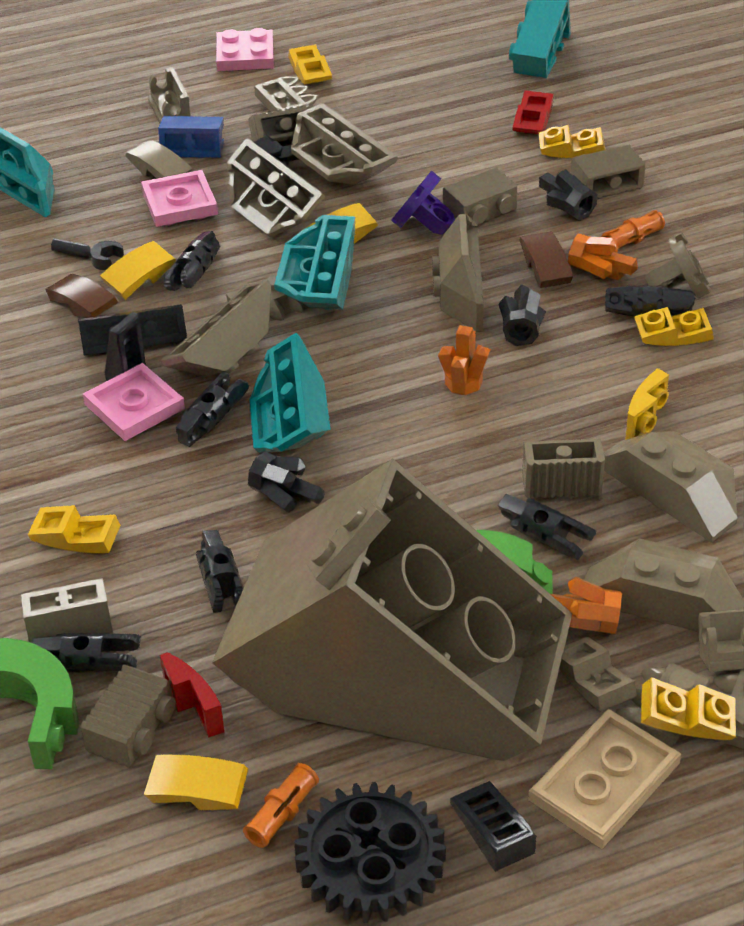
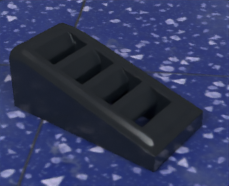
(124, 347)
(497, 852)

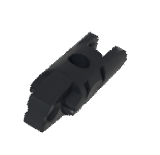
(193, 262)
(642, 299)
(209, 408)
(545, 524)
(218, 570)
(91, 650)

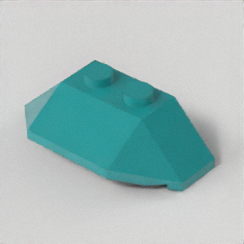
(25, 174)
(318, 263)
(288, 399)

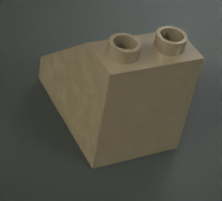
(414, 642)

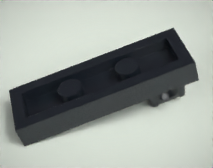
(157, 327)

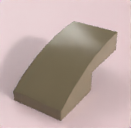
(157, 159)
(593, 676)

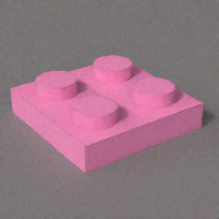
(244, 50)
(179, 198)
(133, 401)

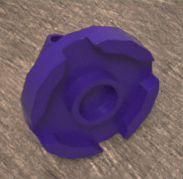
(426, 208)

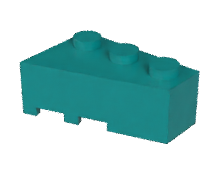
(540, 37)

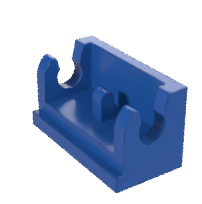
(192, 135)

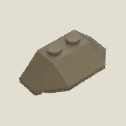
(338, 147)
(268, 190)
(458, 273)
(226, 334)
(678, 480)
(666, 583)

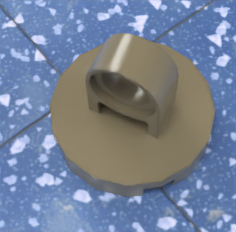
(681, 269)

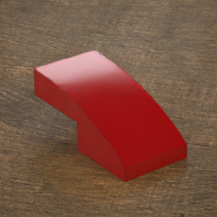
(533, 112)
(193, 691)

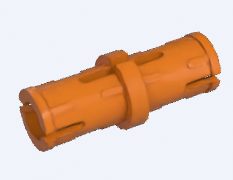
(636, 228)
(291, 794)

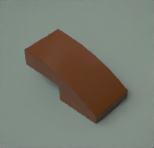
(547, 259)
(83, 295)

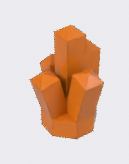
(600, 257)
(464, 365)
(591, 606)

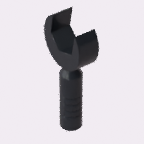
(98, 252)

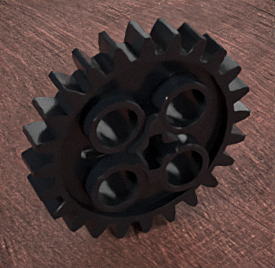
(370, 852)

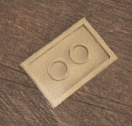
(604, 778)

